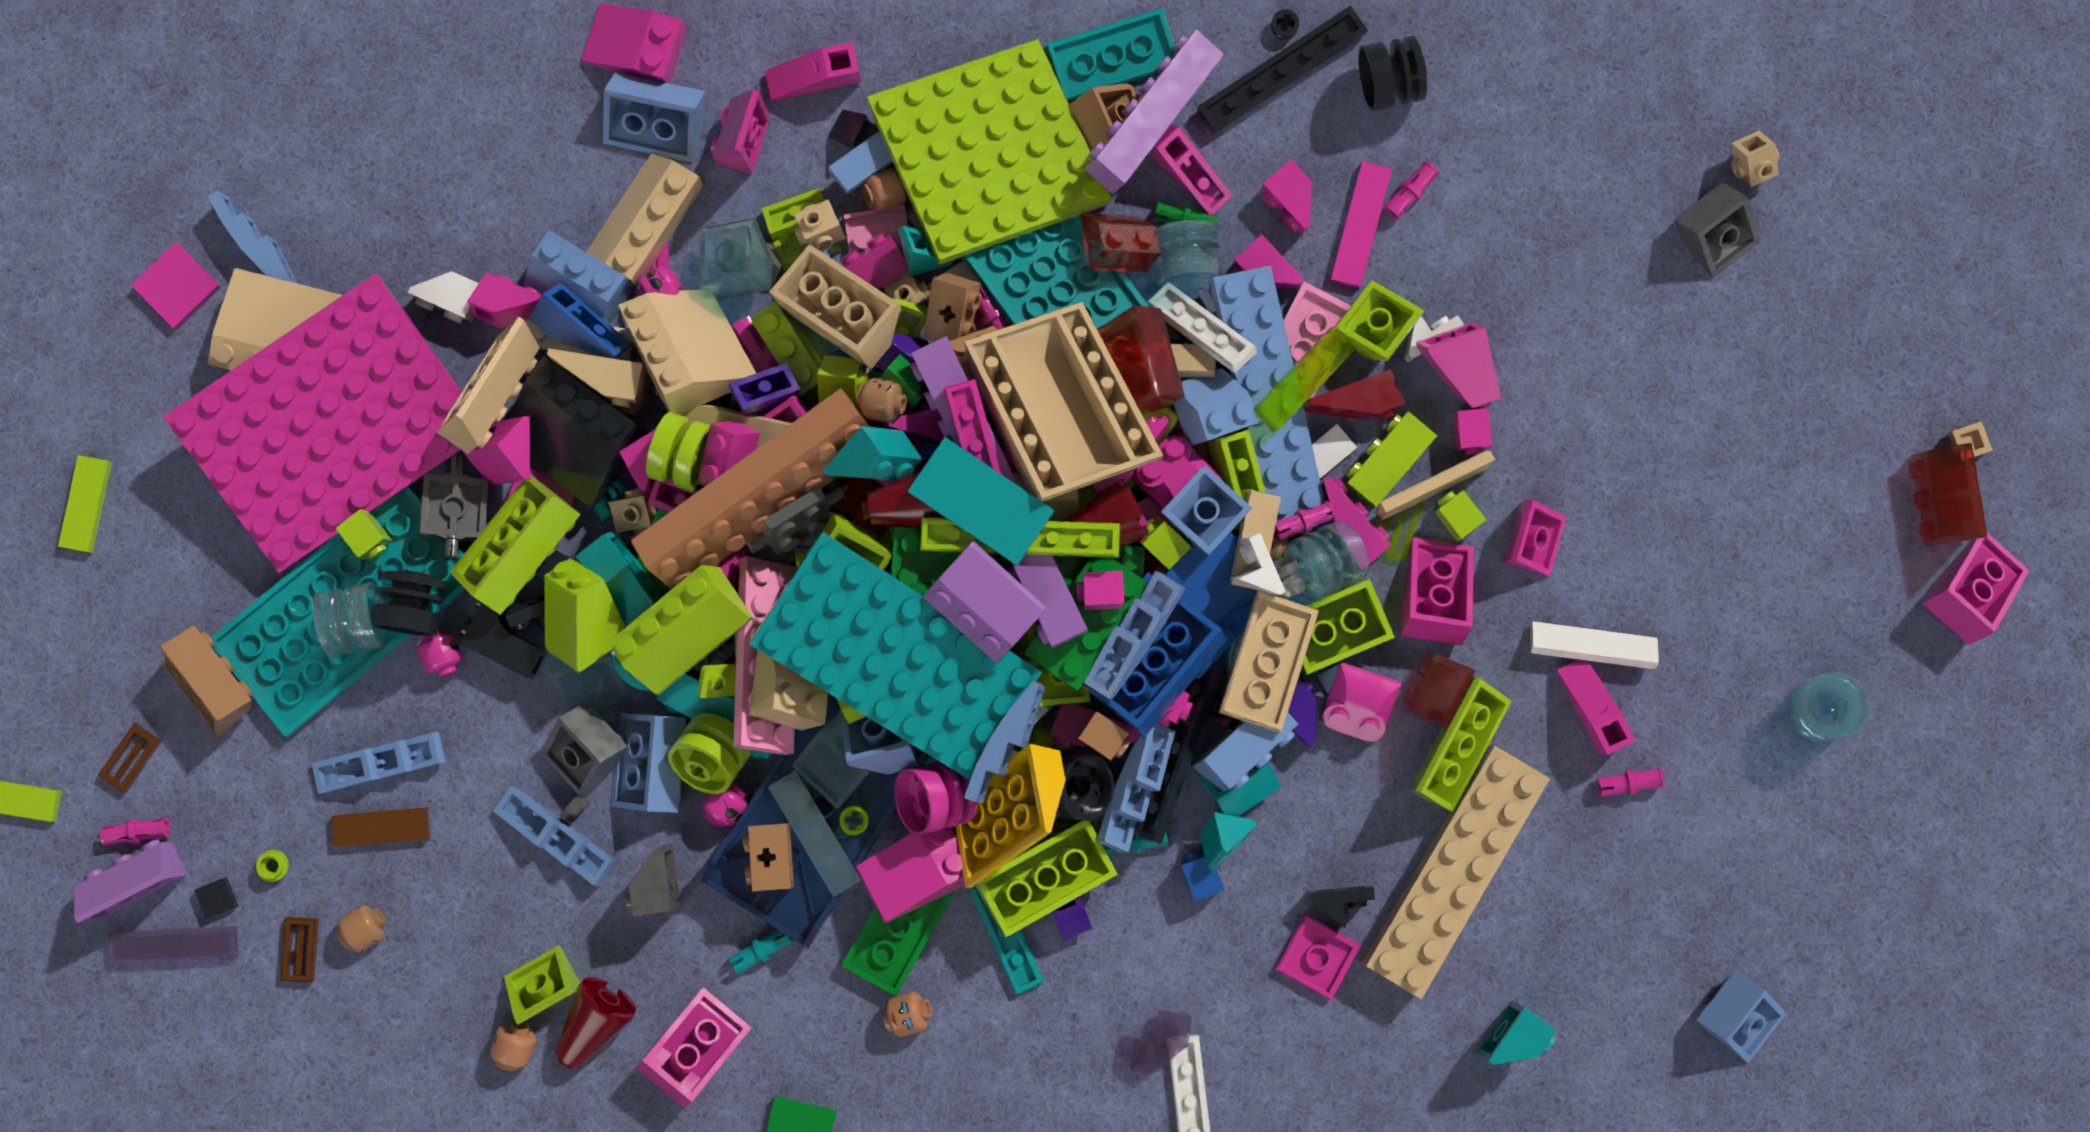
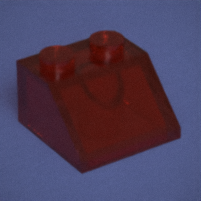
(1119, 242)
(1437, 690)

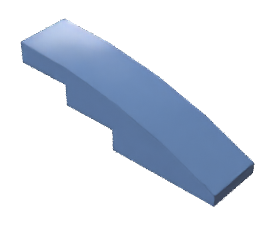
(261, 250)
(1134, 636)
(1011, 731)
(378, 762)
(1133, 789)
(555, 836)

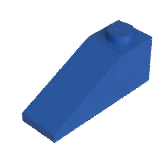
(574, 323)

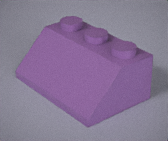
(984, 602)
(127, 881)

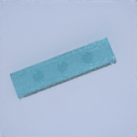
(814, 833)

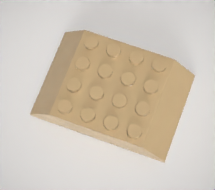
(1059, 402)

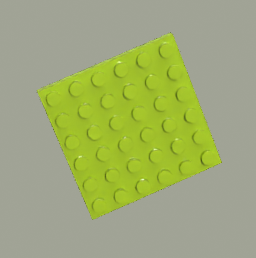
(987, 151)

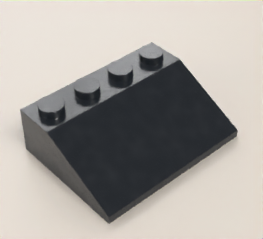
(574, 432)

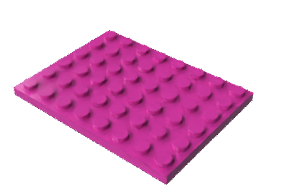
(322, 422)

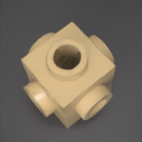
(1755, 159)
(818, 226)
(909, 290)
(633, 511)

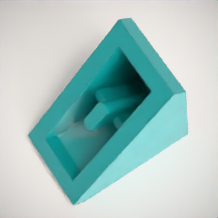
(1222, 836)

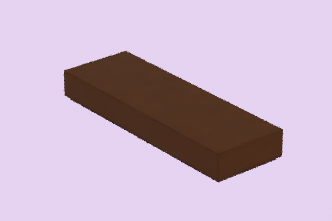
(380, 827)

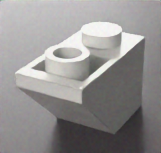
(447, 293)

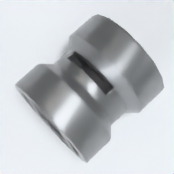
(1288, 572)

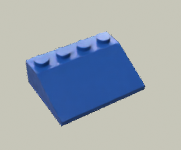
(1210, 592)
(1166, 668)

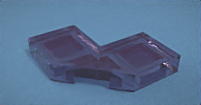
(1170, 1040)

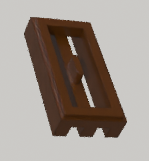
(138, 766)
(311, 949)

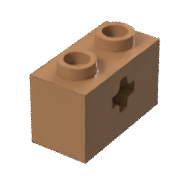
(951, 307)
(1105, 736)
(780, 872)

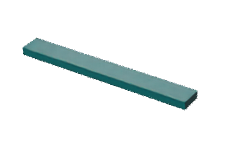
(1012, 950)

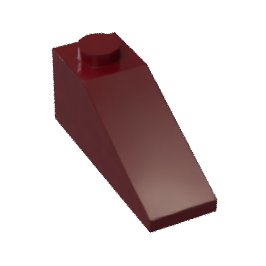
(1360, 400)

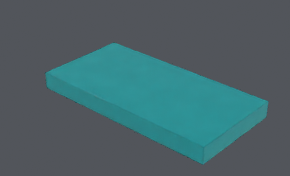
(1111, 53)
(981, 501)

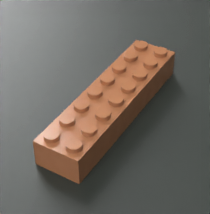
(736, 503)

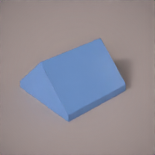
(1205, 510)

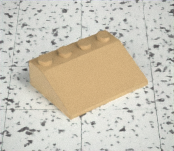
(258, 313)
(685, 346)

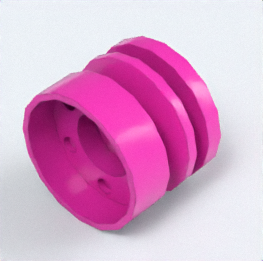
(932, 798)

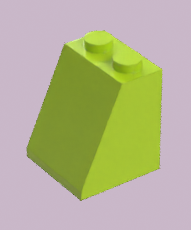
(578, 615)

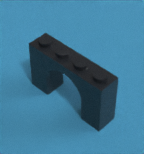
(497, 642)

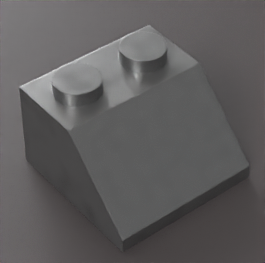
(1718, 228)
(583, 748)
(655, 884)

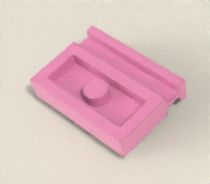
(867, 224)

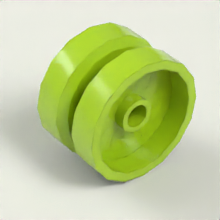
(677, 451)
(706, 754)

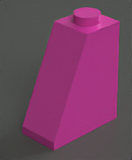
(1464, 363)

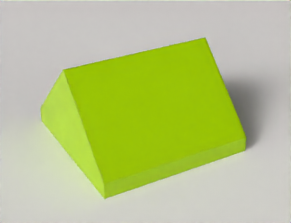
(1378, 322)
(540, 984)

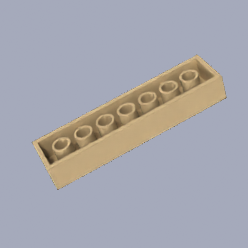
(1455, 871)

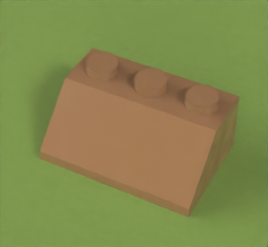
(206, 679)

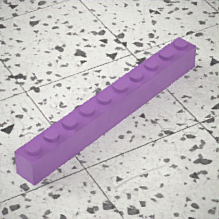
(1036, 573)

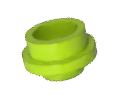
(263, 869)

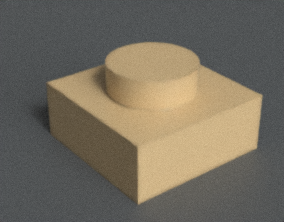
(1972, 434)

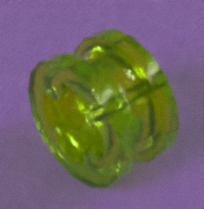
(848, 812)

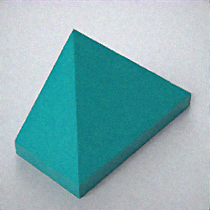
(918, 252)

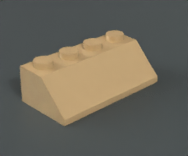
(646, 217)
(838, 306)
(490, 387)

